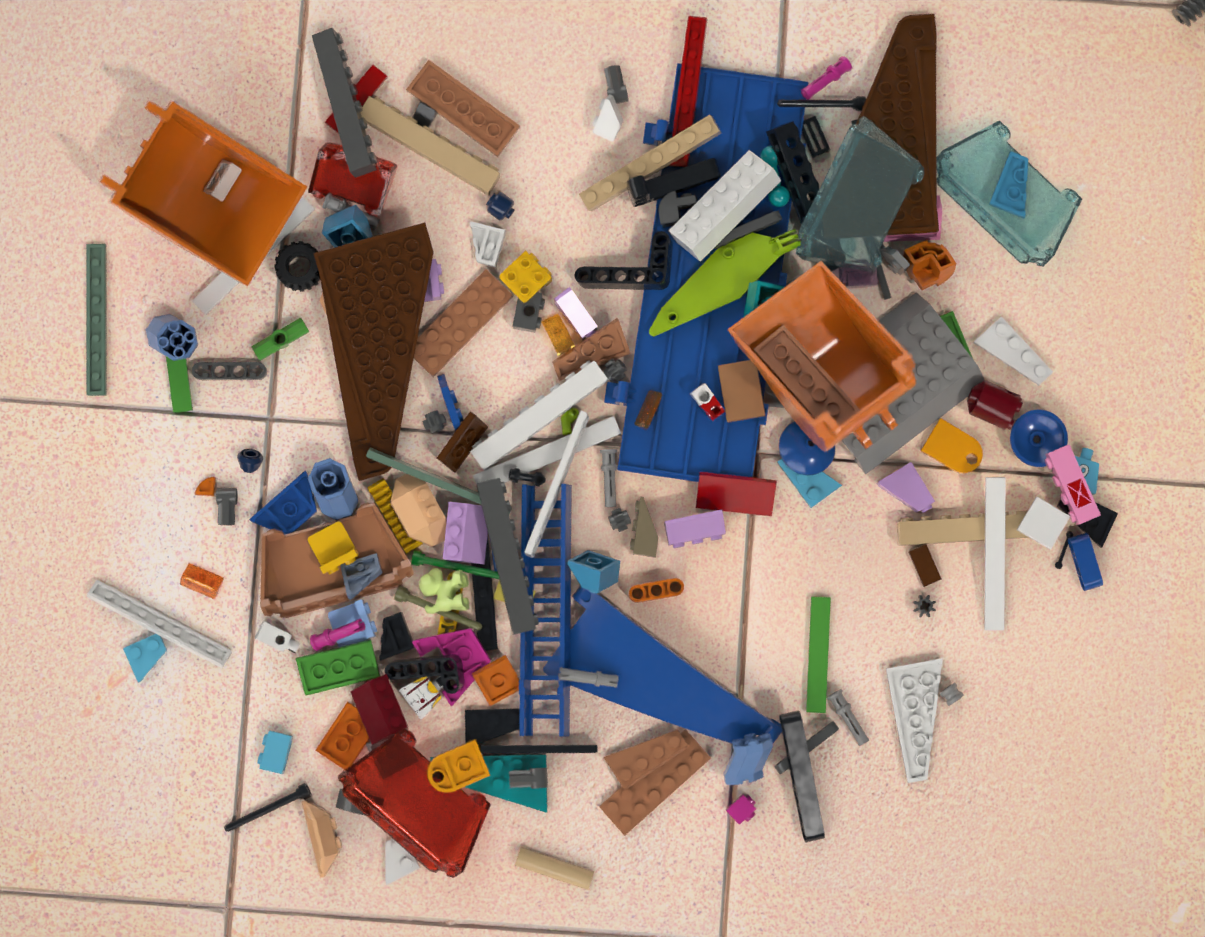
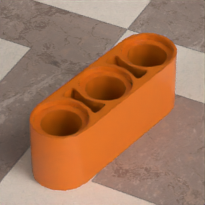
(648, 596)

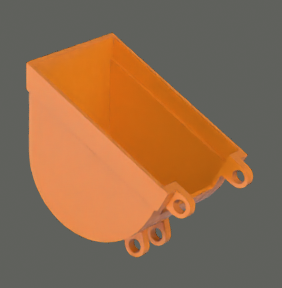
(169, 199)
(843, 342)

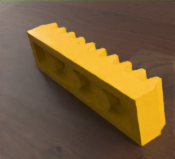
(382, 495)

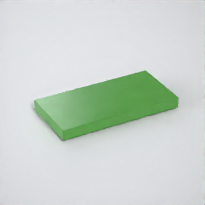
(338, 667)

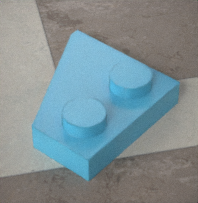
(145, 654)

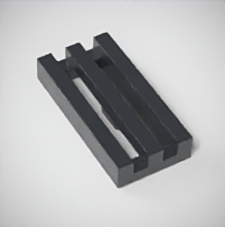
(819, 151)

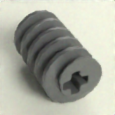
(1188, 10)

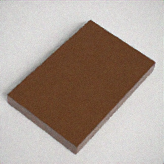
(462, 441)

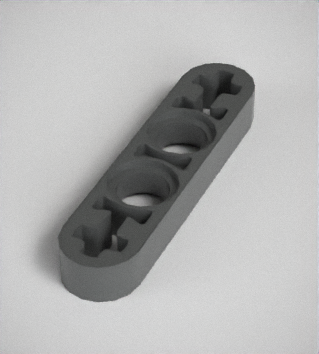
(751, 227)
(229, 370)
(812, 743)

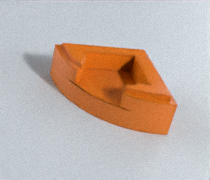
(206, 487)

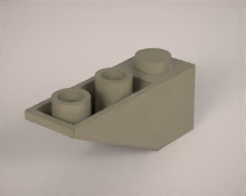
(646, 536)

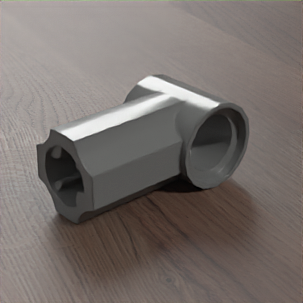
(615, 84)
(226, 500)
(529, 778)

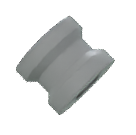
(951, 694)

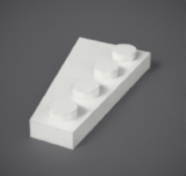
(1006, 345)

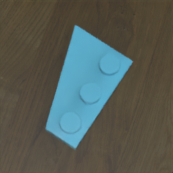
(811, 487)

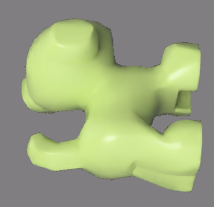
(434, 584)

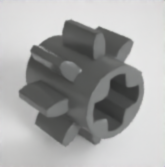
(615, 370)
(434, 421)
(619, 519)
(923, 611)

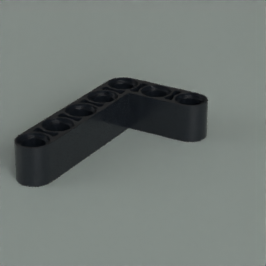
(647, 191)
(632, 273)

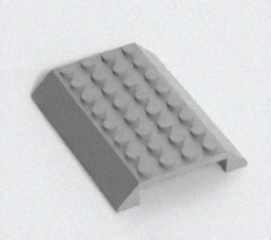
(942, 377)

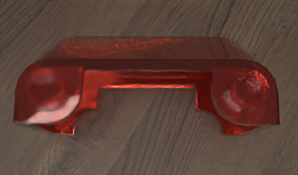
(333, 176)

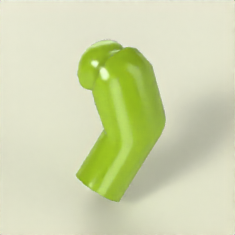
(567, 419)

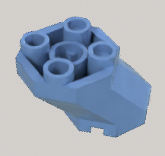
(172, 337)
(333, 489)
(748, 759)

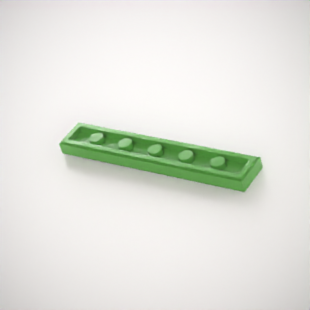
(818, 654)

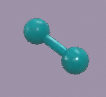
(779, 195)

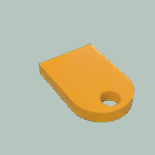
(951, 446)
(459, 767)

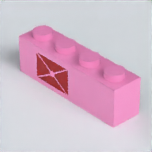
(1072, 485)

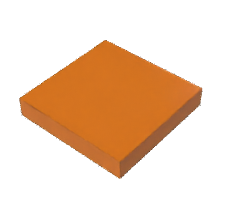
(497, 680)

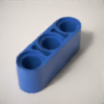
(1085, 561)

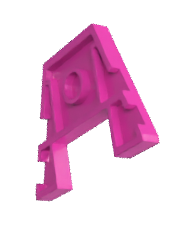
(463, 644)

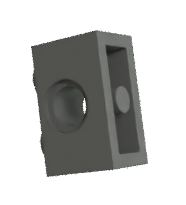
(525, 322)

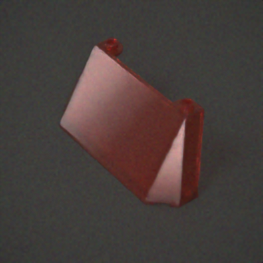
(397, 796)

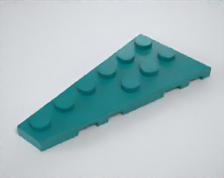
(498, 782)

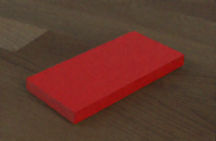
(736, 493)

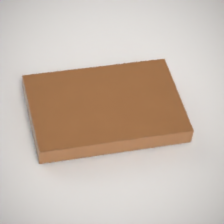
(741, 391)

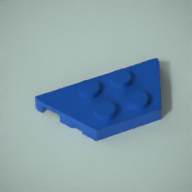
(450, 400)
(288, 508)

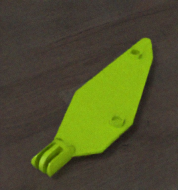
(723, 278)

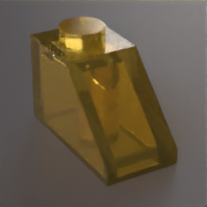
(558, 334)

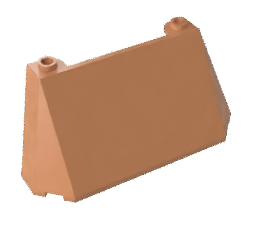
(293, 575)

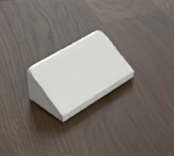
(222, 180)

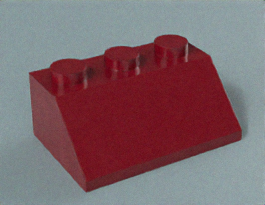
(379, 709)

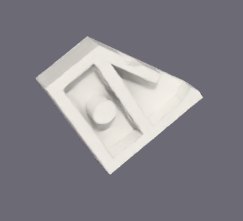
(487, 243)
(398, 862)

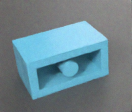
(275, 752)

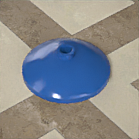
(1042, 424)
(801, 456)

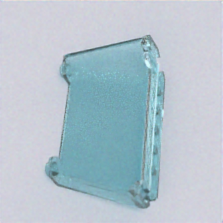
(970, 175)
(858, 200)

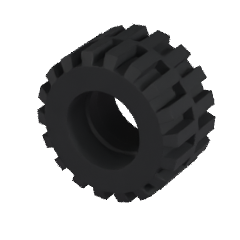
(282, 266)

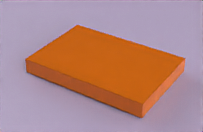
(344, 738)

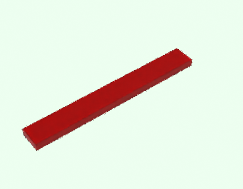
(689, 79)

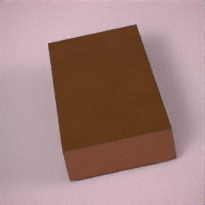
(924, 565)

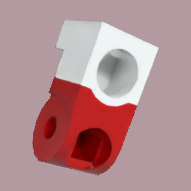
(707, 401)

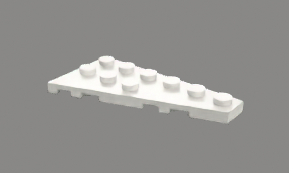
(914, 706)

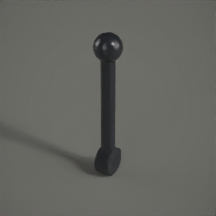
(1058, 565)

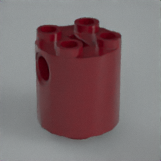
(994, 404)

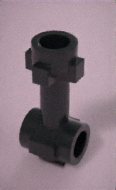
(536, 478)

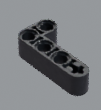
(424, 670)

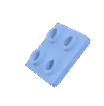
(349, 614)

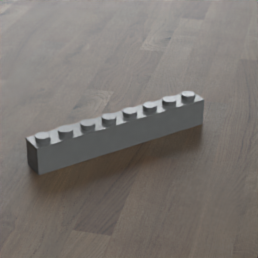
(344, 102)
(506, 556)

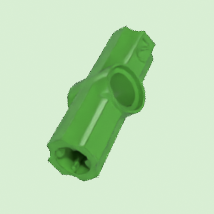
(291, 332)

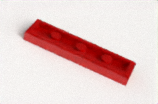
(366, 87)

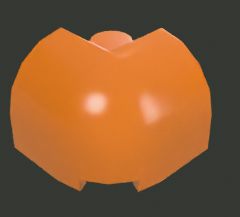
(929, 264)

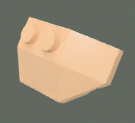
(418, 510)
(322, 836)

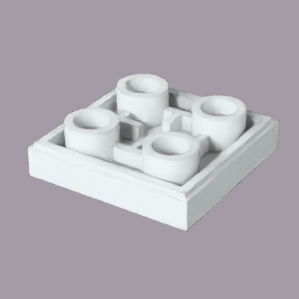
(1043, 523)

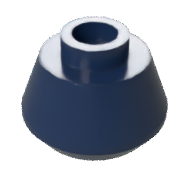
(249, 460)

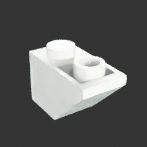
(609, 121)

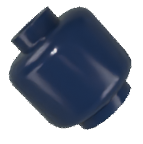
(500, 206)

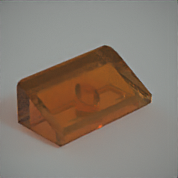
(648, 409)
(201, 581)

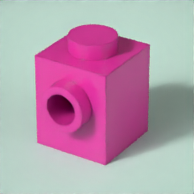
(742, 809)

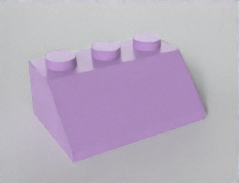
(695, 528)
(465, 534)

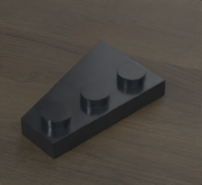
(1098, 527)
(490, 723)

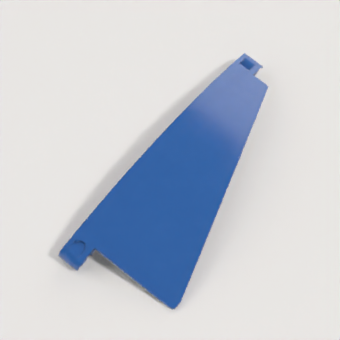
(653, 676)

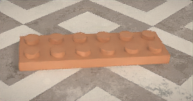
(463, 108)
(460, 322)
(804, 376)
(632, 805)

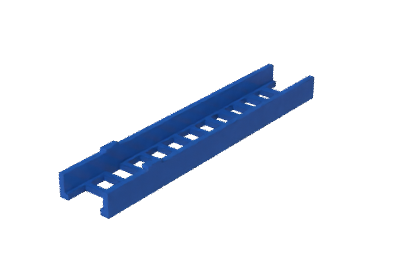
(527, 638)

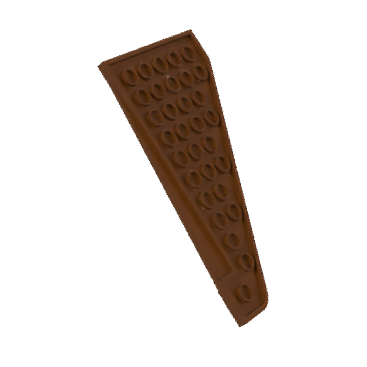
(905, 110)
(374, 317)

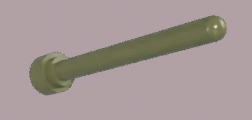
(403, 595)

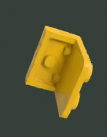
(525, 276)
(333, 547)

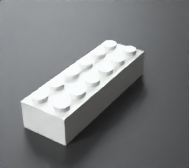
(725, 205)

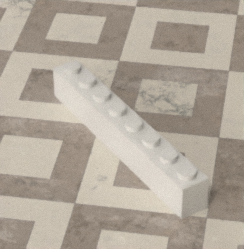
(539, 415)

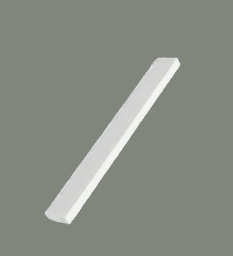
(223, 284)
(550, 452)
(555, 487)
(994, 553)
(159, 623)

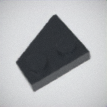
(395, 636)

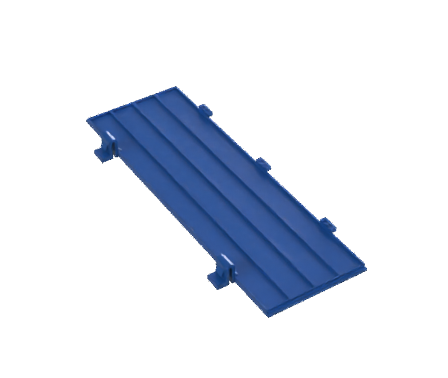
(678, 361)

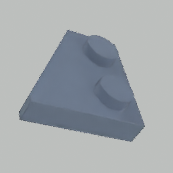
(360, 574)

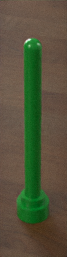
(421, 559)

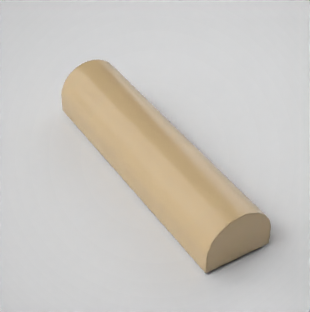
(554, 868)

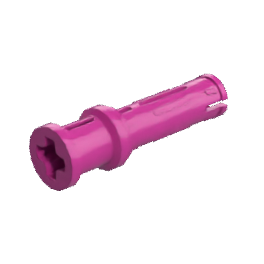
(832, 73)
(330, 636)

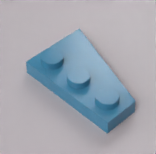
(1011, 186)

